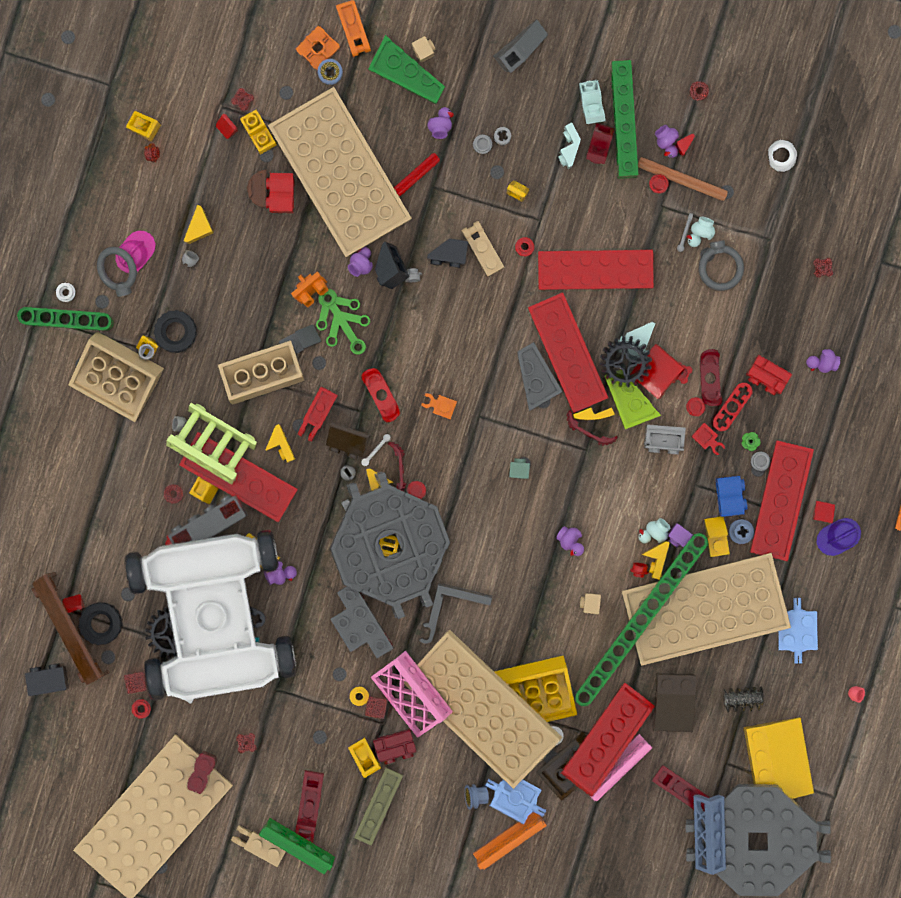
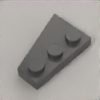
(536, 377)

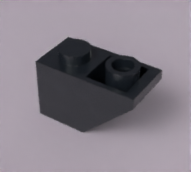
(450, 252)

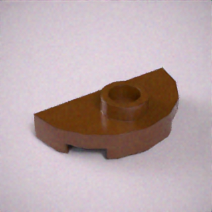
(257, 188)

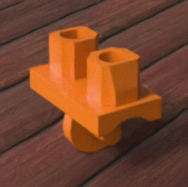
(308, 287)

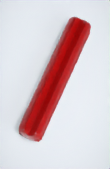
(416, 174)

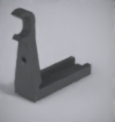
(455, 592)

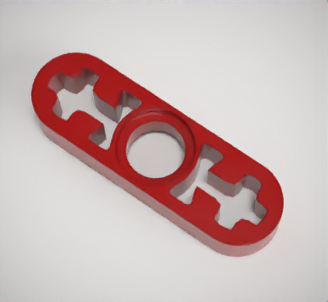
(736, 392)

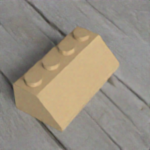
(261, 372)

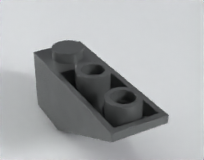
(520, 47)

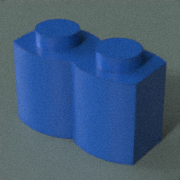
(730, 496)

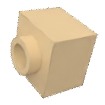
(423, 49)
(590, 603)

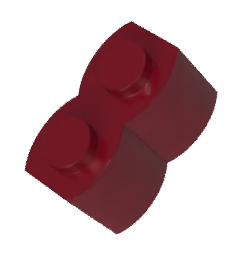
(202, 768)

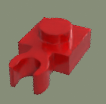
(706, 437)

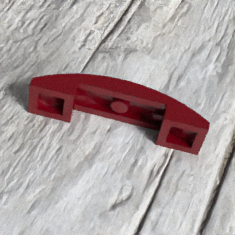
(677, 786)
(309, 804)

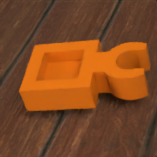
(442, 406)

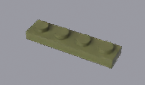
(378, 806)

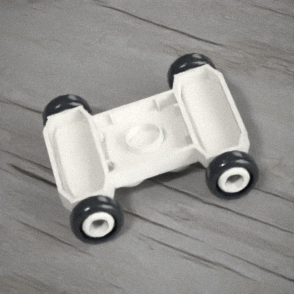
(210, 616)

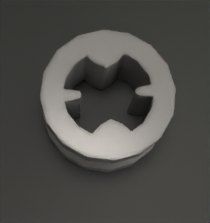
(508, 135)

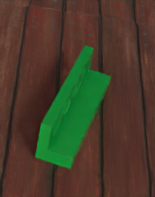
(297, 846)

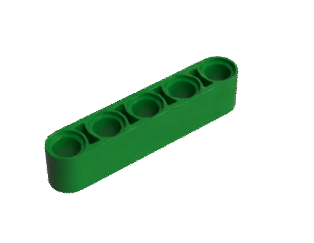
(56, 315)

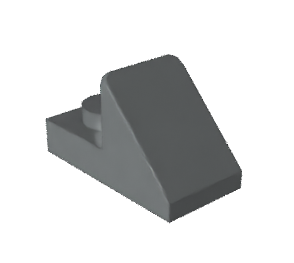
(303, 338)

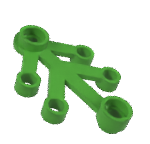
(341, 318)

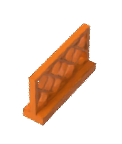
(508, 840)

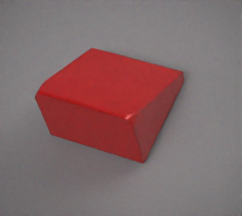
(226, 126)
(684, 143)
(824, 512)
(73, 603)

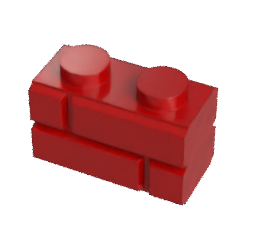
(768, 375)

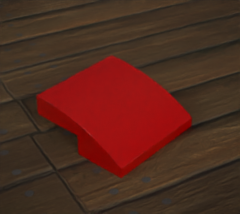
(663, 372)

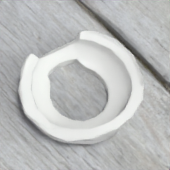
(782, 166)

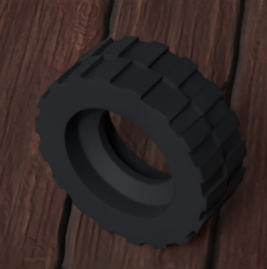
(162, 324)
(87, 630)

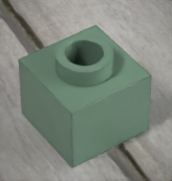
(519, 469)

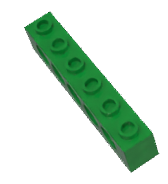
(624, 119)

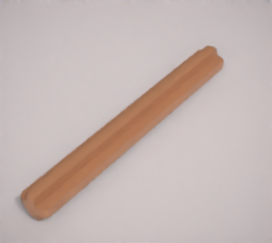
(682, 179)

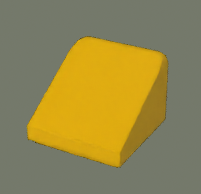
(203, 490)

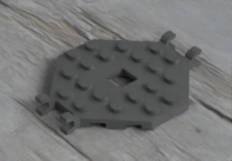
(419, 535)
(790, 840)

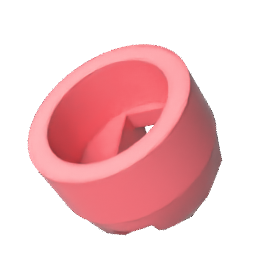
(856, 693)

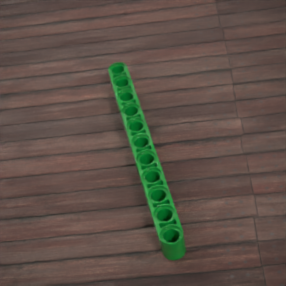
(637, 628)

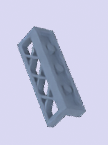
(713, 835)

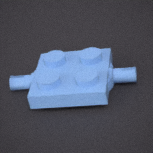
(803, 631)
(515, 802)

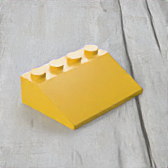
(543, 687)
(780, 756)

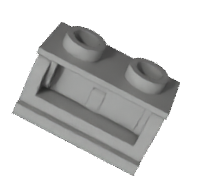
(664, 438)

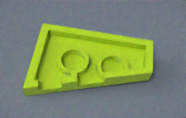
(631, 403)

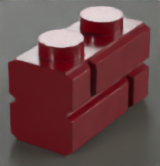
(395, 746)

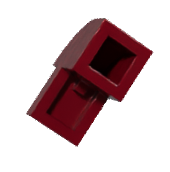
(600, 144)

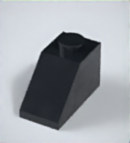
(390, 267)

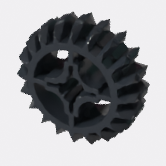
(617, 362)
(154, 636)

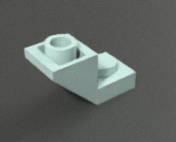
(592, 102)
(568, 153)

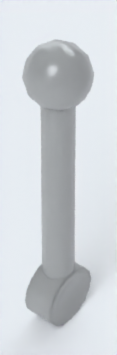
(680, 247)

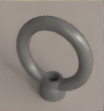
(716, 248)
(121, 288)

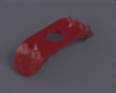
(710, 364)
(573, 424)
(399, 452)

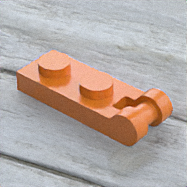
(353, 27)

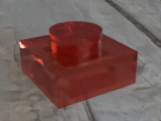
(135, 682)
(376, 707)

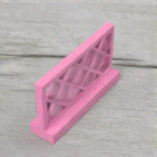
(420, 687)
(632, 755)

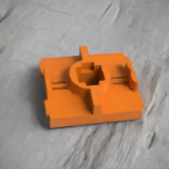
(317, 36)

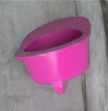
(140, 247)

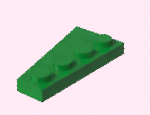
(404, 71)

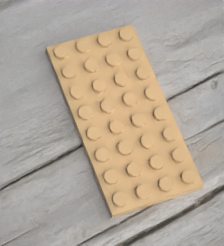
(339, 172)
(710, 609)
(487, 711)
(150, 819)

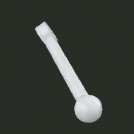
(386, 438)

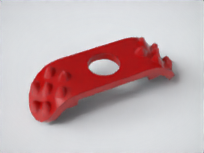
(374, 382)

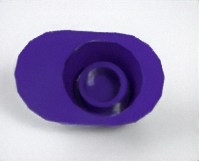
(838, 536)

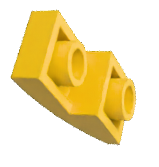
(258, 131)

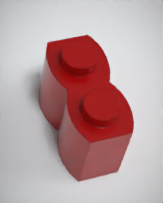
(281, 193)

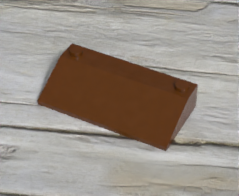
(46, 590)

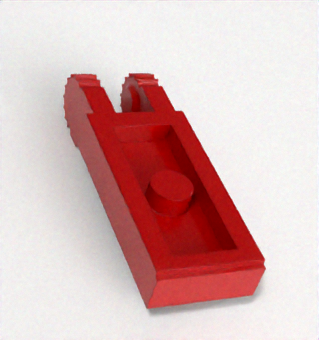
(318, 411)

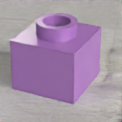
(679, 536)

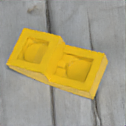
(589, 415)

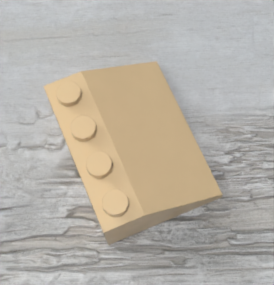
(115, 376)

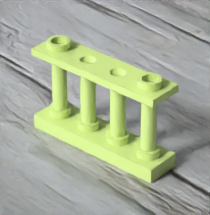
(195, 453)

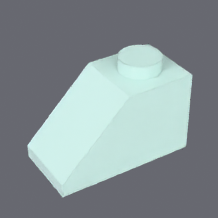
(642, 333)

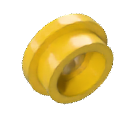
(363, 691)

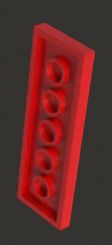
(595, 270)
(568, 352)
(252, 483)
(781, 500)
(607, 739)

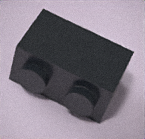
(46, 680)

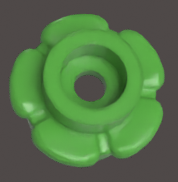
(750, 436)

